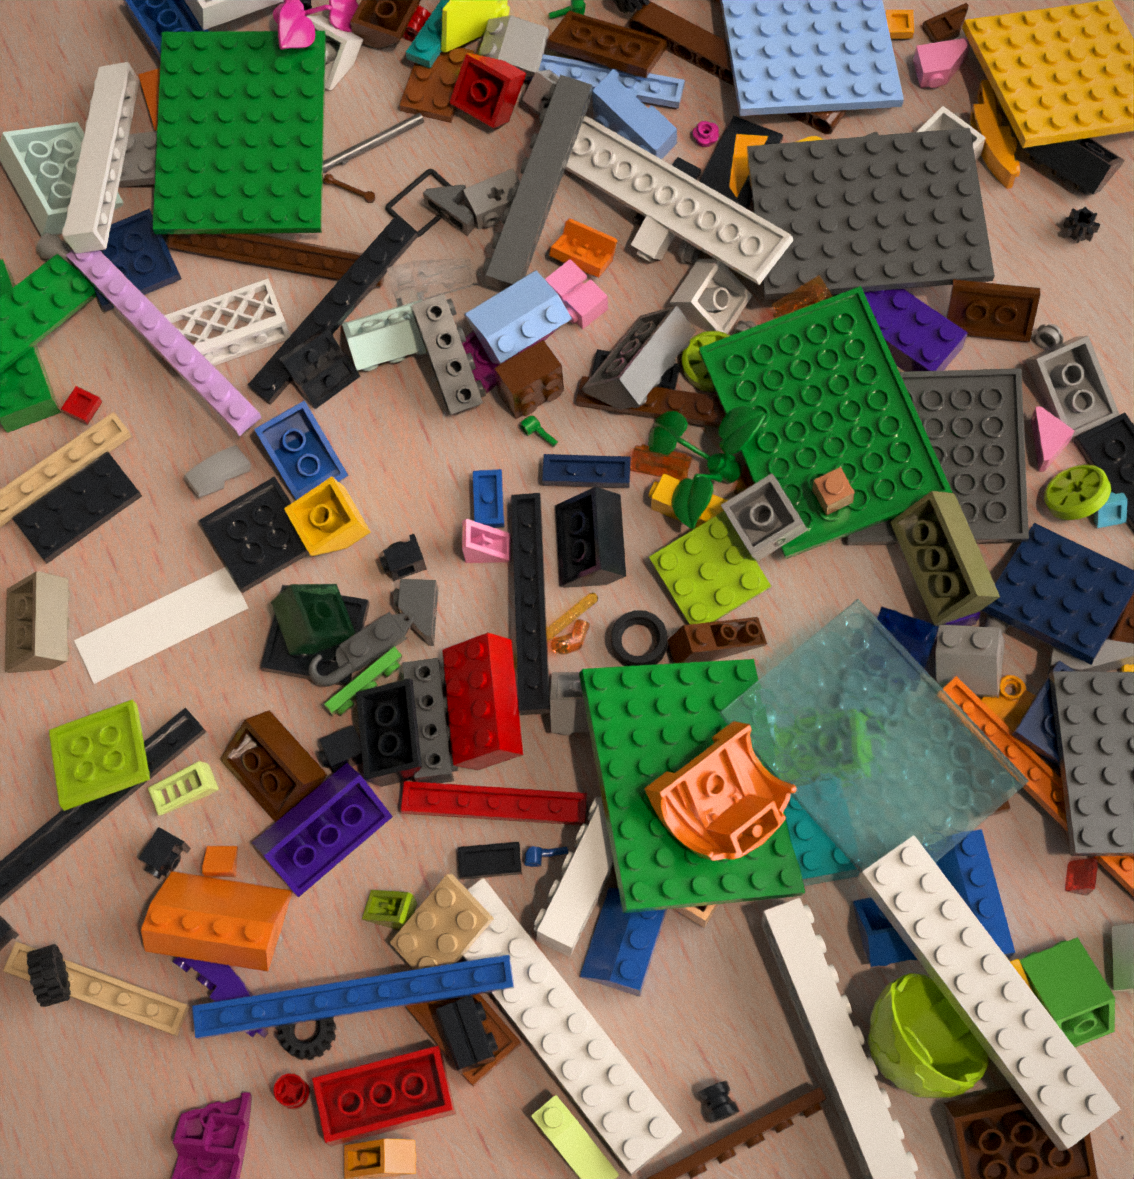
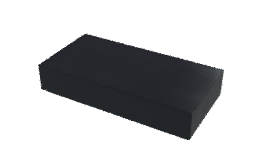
(489, 860)

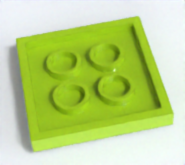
(710, 571)
(98, 755)

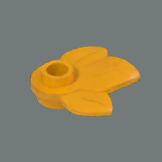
(1010, 707)

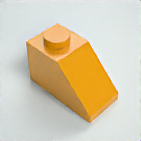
(379, 1159)

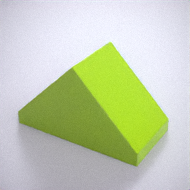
(389, 908)

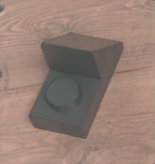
(446, 203)

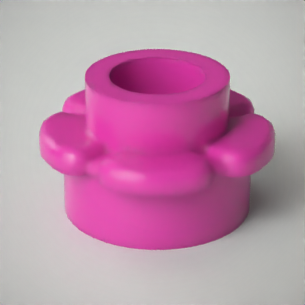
(703, 139)

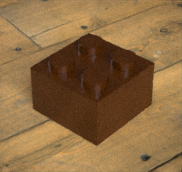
(529, 379)

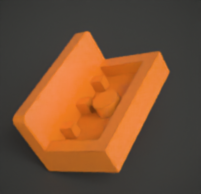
(585, 247)

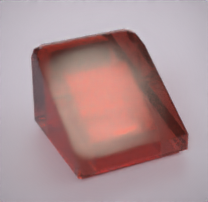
(1081, 876)

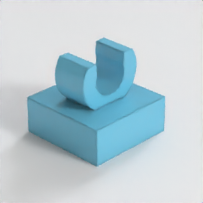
(1112, 512)

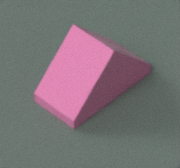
(1049, 437)
(485, 543)

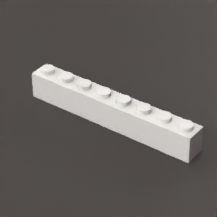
(101, 158)

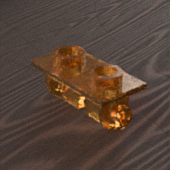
(804, 296)
(657, 464)

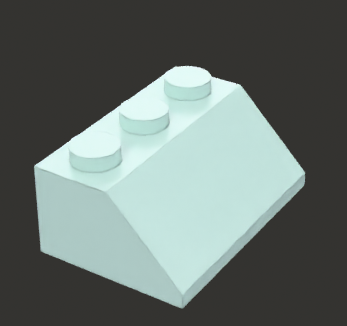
(383, 337)

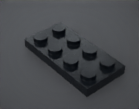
(77, 507)

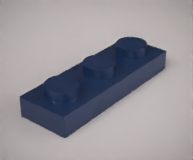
(586, 470)

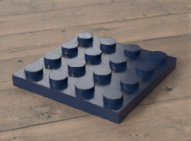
(1062, 593)

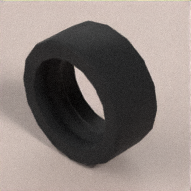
(639, 617)

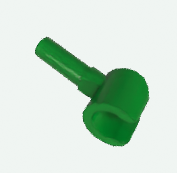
(576, 6)
(532, 424)

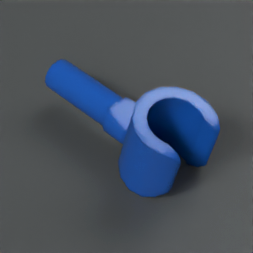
(534, 855)

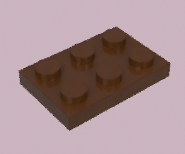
(993, 309)

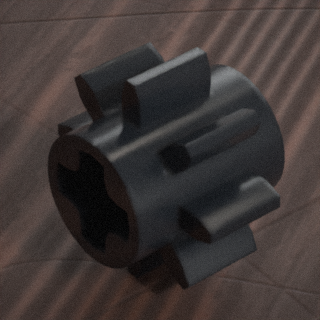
(1081, 224)

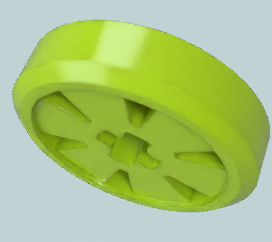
(692, 362)
(1067, 504)

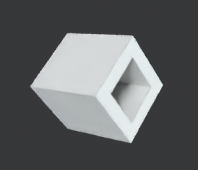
(652, 239)

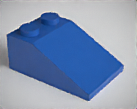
(300, 450)

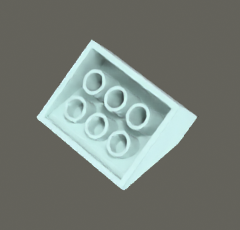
(43, 170)

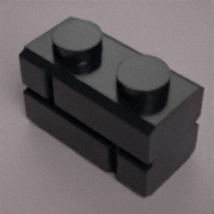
(466, 1034)

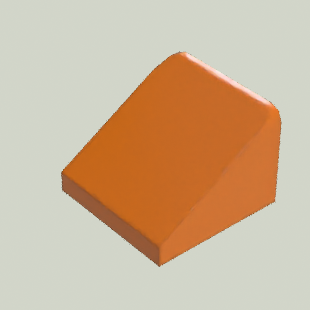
(220, 861)

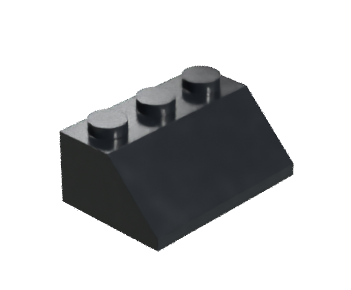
(1080, 161)
(590, 539)
(389, 733)

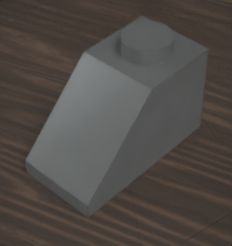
(420, 598)

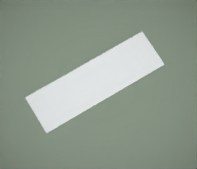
(160, 624)

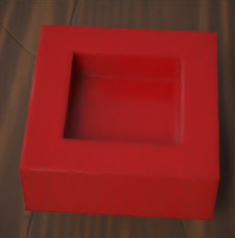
(81, 405)

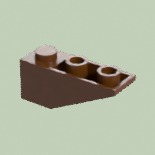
(715, 640)

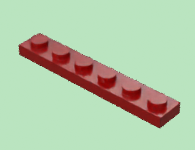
(494, 803)

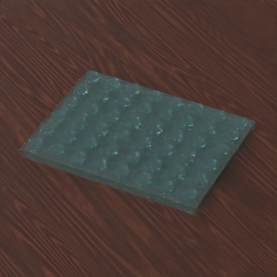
(873, 743)

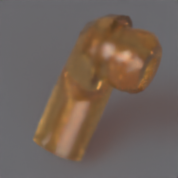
(573, 641)

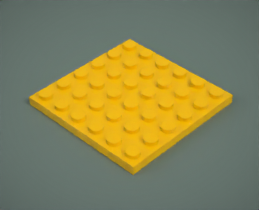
(1059, 70)

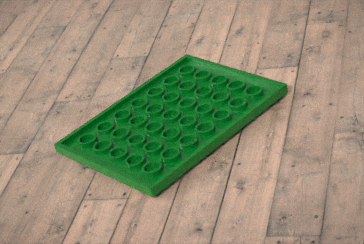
(239, 134)
(828, 406)
(656, 723)

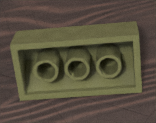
(944, 558)

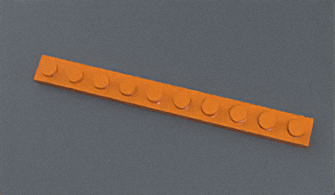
(1043, 782)

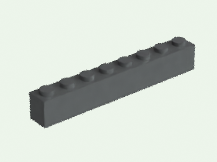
(539, 182)

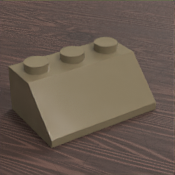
(37, 623)

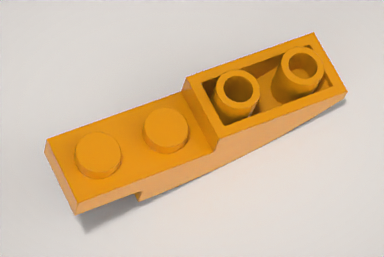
(998, 145)

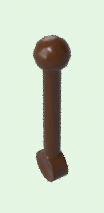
(369, 195)

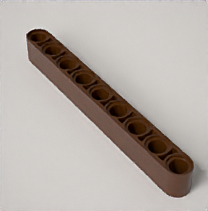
(709, 54)

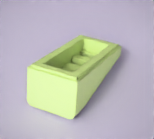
(208, 787)

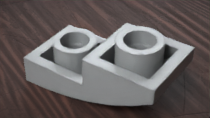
(212, 472)

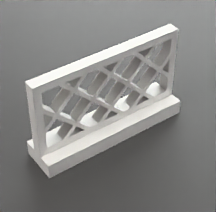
(234, 342)

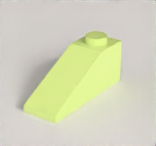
(572, 1141)

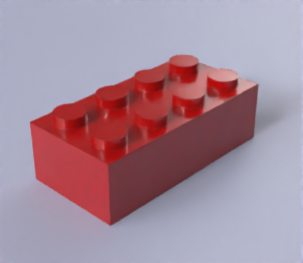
(482, 702)
(383, 1096)

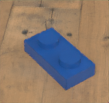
(488, 498)

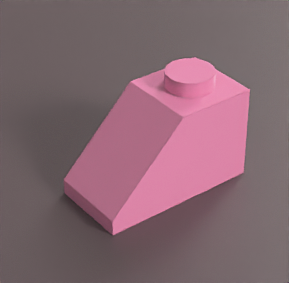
(939, 61)

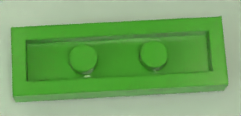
(343, 699)

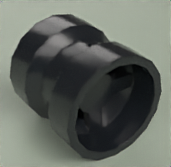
(718, 1102)

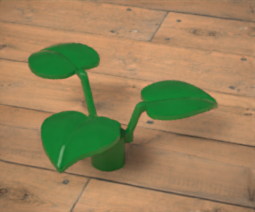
(694, 495)

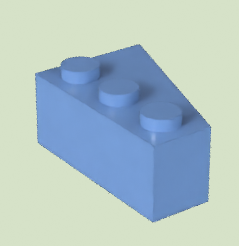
(628, 117)

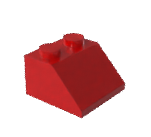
(487, 89)

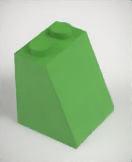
(1072, 991)

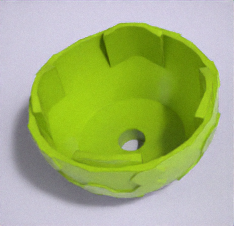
(923, 1040)

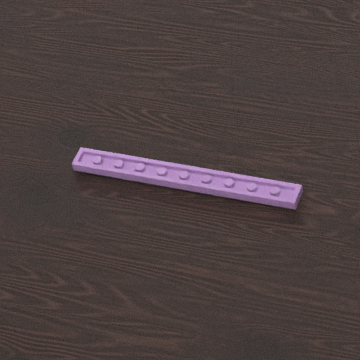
(166, 340)

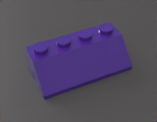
(322, 829)

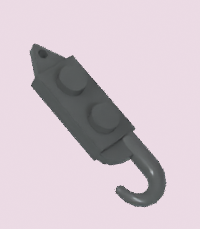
(364, 647)

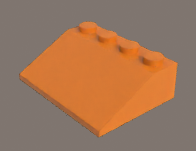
(215, 921)

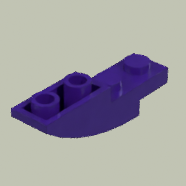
(222, 976)

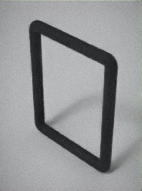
(388, 207)

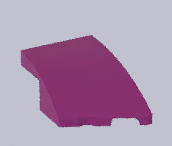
(213, 1140)

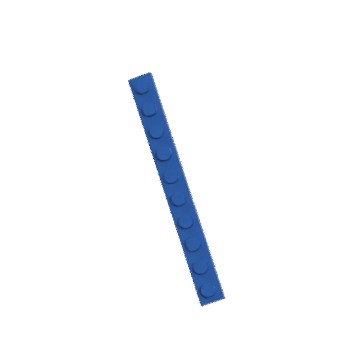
(353, 997)

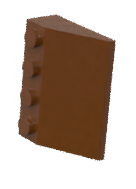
(1003, 1140)

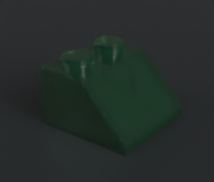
(312, 617)

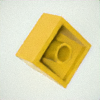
(327, 518)

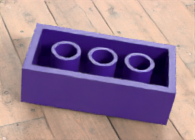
(914, 331)

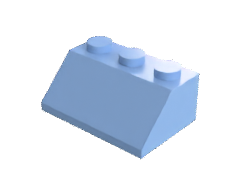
(517, 317)

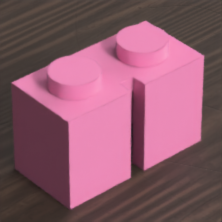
(581, 300)

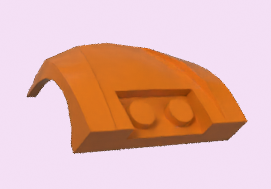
(722, 798)

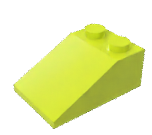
(468, 20)

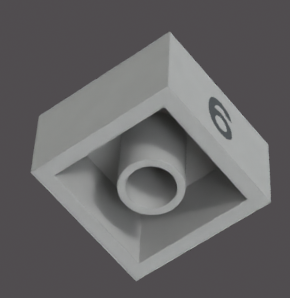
(764, 517)

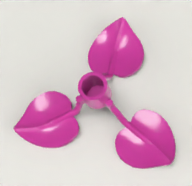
(298, 30)

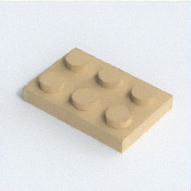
(442, 926)

